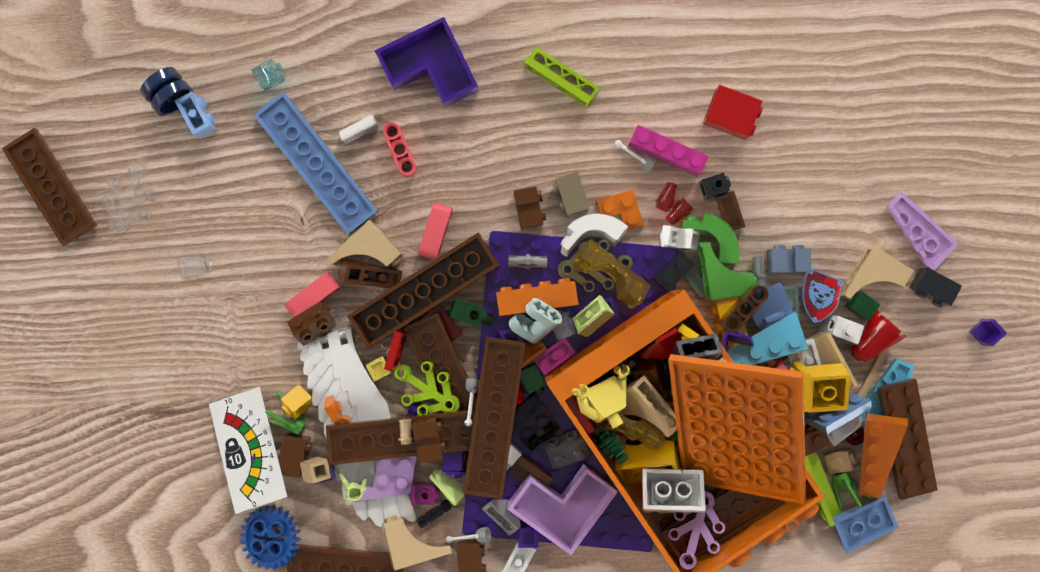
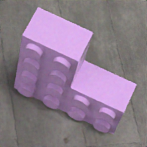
(567, 516)

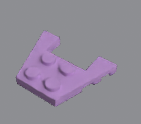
(391, 478)

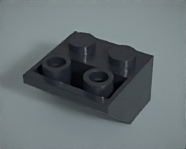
(533, 423)

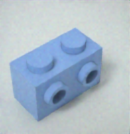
(196, 115)

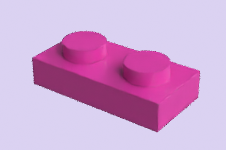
(554, 356)

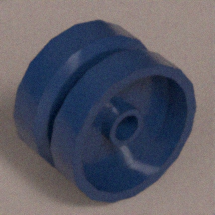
(163, 89)

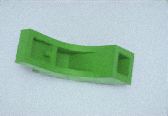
(721, 230)

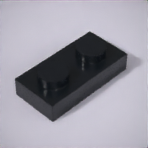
(673, 271)

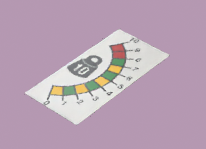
(241, 432)

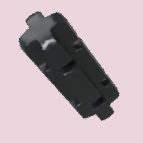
(434, 513)

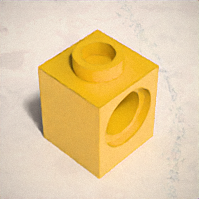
(296, 402)

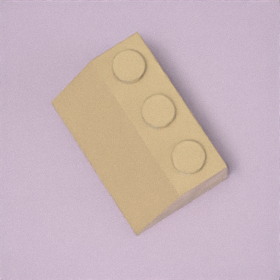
(829, 352)

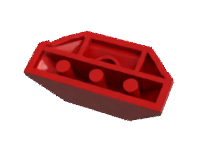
(660, 347)

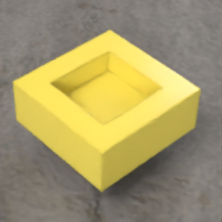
(376, 368)

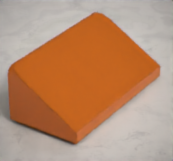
(533, 351)

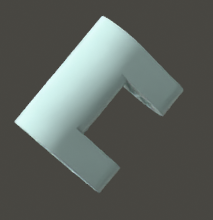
(546, 320)

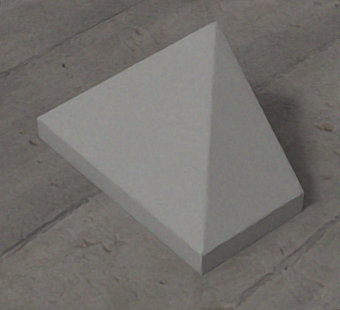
(502, 516)

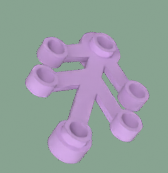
(698, 526)

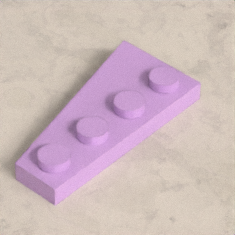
(922, 232)

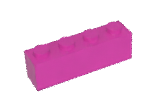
(668, 151)

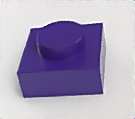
(527, 538)

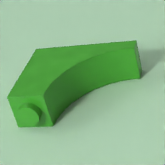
(719, 280)

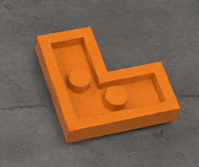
(622, 204)

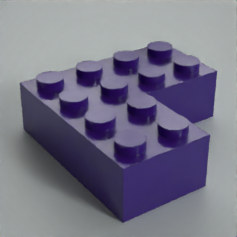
(430, 52)

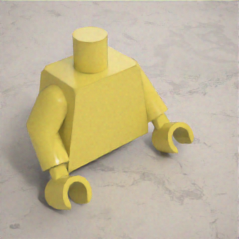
(605, 398)

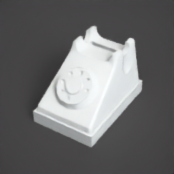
(673, 491)

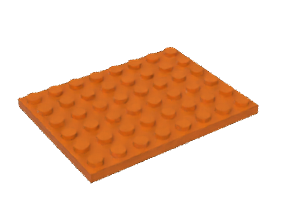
(741, 426)

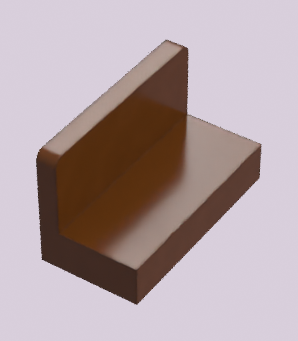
(524, 466)

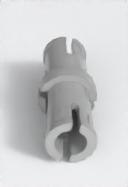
(527, 261)

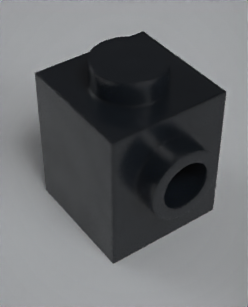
(715, 185)

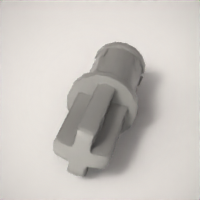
(759, 270)

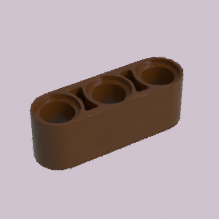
(753, 305)

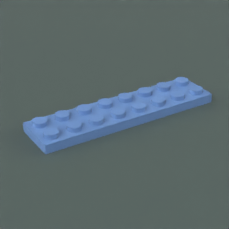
(316, 163)

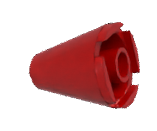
(876, 338)

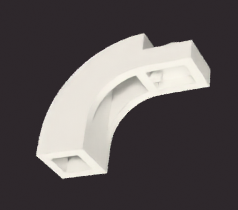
(593, 225)

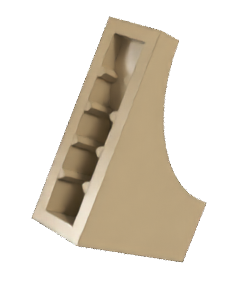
(369, 242)
(876, 267)
(648, 404)
(406, 549)

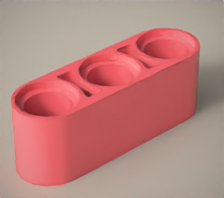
(396, 141)
(435, 231)
(312, 294)

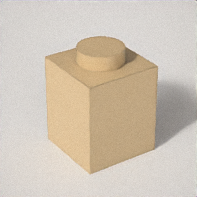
(315, 470)

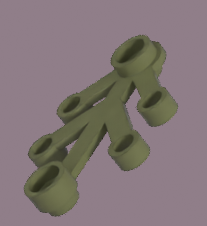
(595, 274)

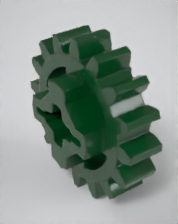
(610, 445)

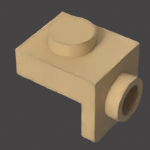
(841, 461)

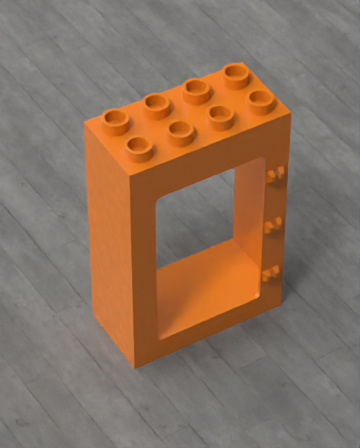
(613, 348)

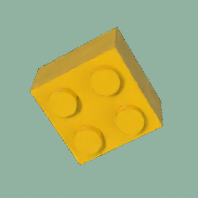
(829, 387)

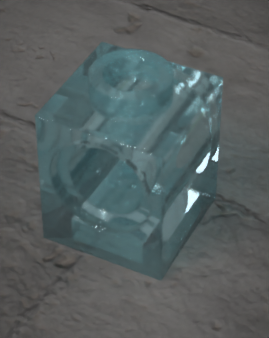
(269, 74)

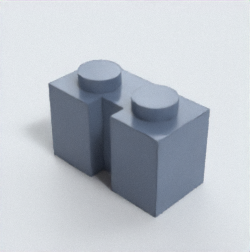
(788, 260)

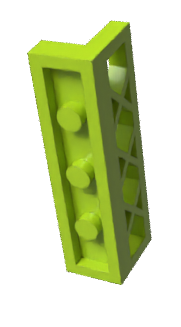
(559, 81)
(827, 506)

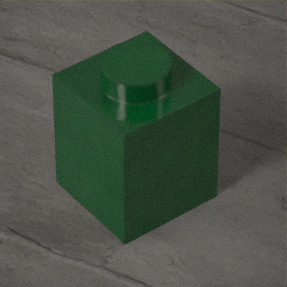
(862, 305)
(532, 379)

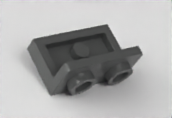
(566, 449)

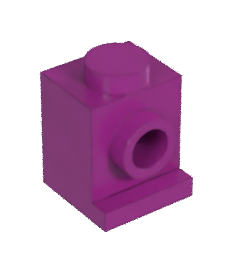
(418, 488)

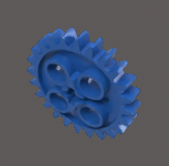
(269, 555)

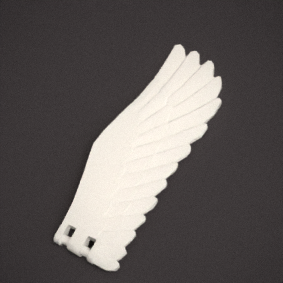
(342, 374)

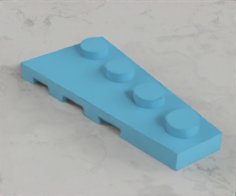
(772, 343)
(896, 372)

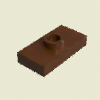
(730, 210)

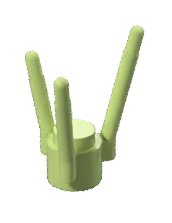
(353, 490)

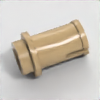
(406, 432)

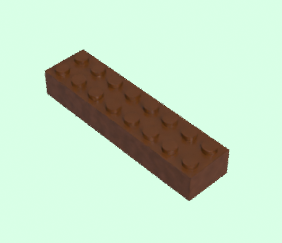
(423, 290)

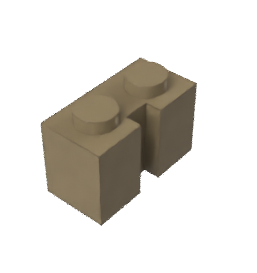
(571, 194)

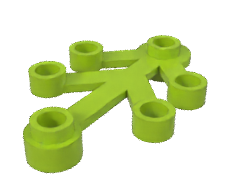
(429, 391)

